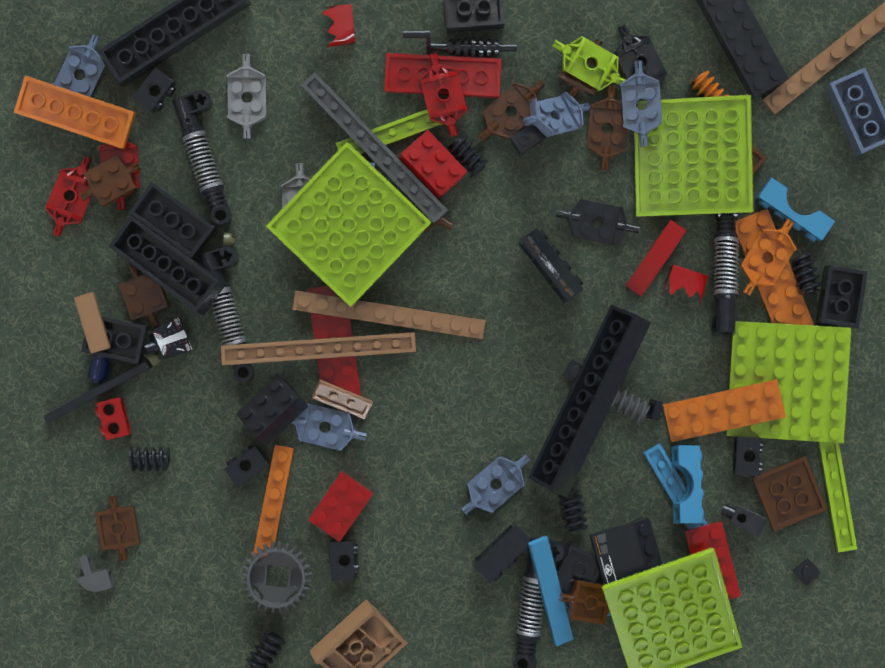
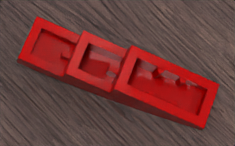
(656, 257)

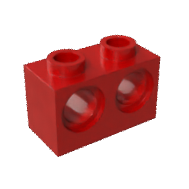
(118, 417)

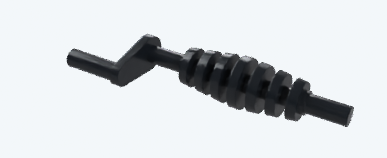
(458, 46)

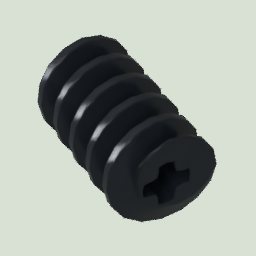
(468, 155)
(806, 274)
(149, 459)
(573, 511)
(266, 651)

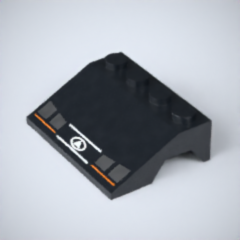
(550, 265)
(625, 550)

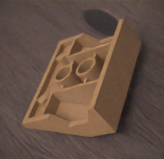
(359, 641)

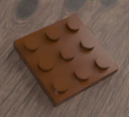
(789, 493)

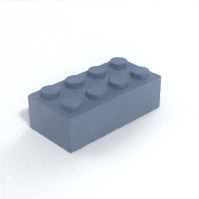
(858, 110)

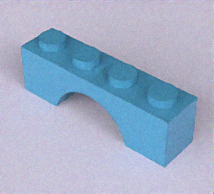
(774, 196)
(688, 461)

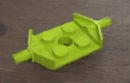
(575, 63)

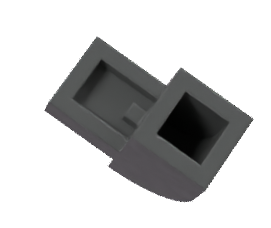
(94, 580)

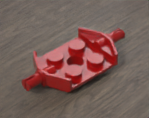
(440, 110)
(128, 157)
(65, 211)

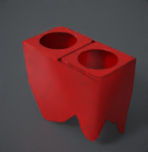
(342, 26)
(686, 278)

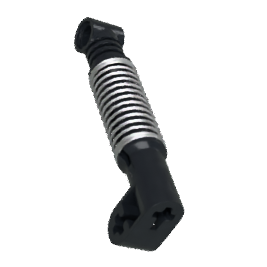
(200, 153)
(725, 294)
(224, 307)
(531, 608)

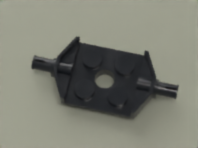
(639, 47)
(613, 220)

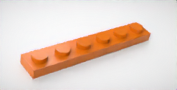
(274, 496)

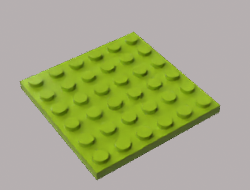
(696, 158)
(348, 224)
(810, 373)
(673, 613)

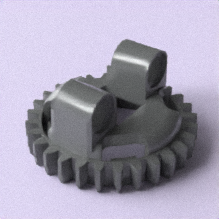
(276, 596)

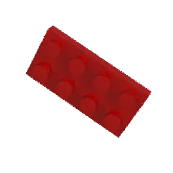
(714, 537)

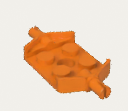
(781, 249)

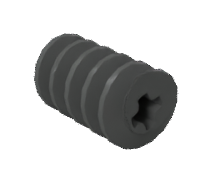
(630, 406)

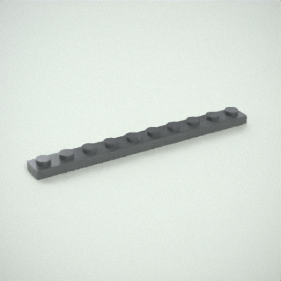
(374, 148)

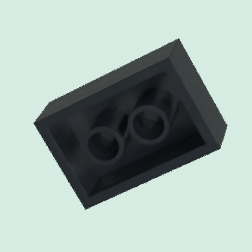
(473, 15)
(841, 297)
(125, 340)
(272, 410)
(502, 553)

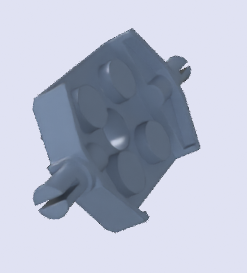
(85, 59)
(637, 88)
(565, 110)
(341, 429)
(511, 481)

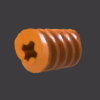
(706, 86)

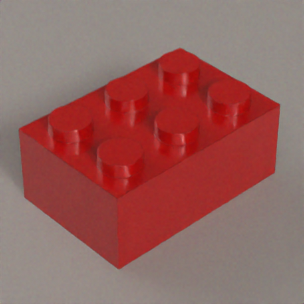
(432, 164)
(340, 506)

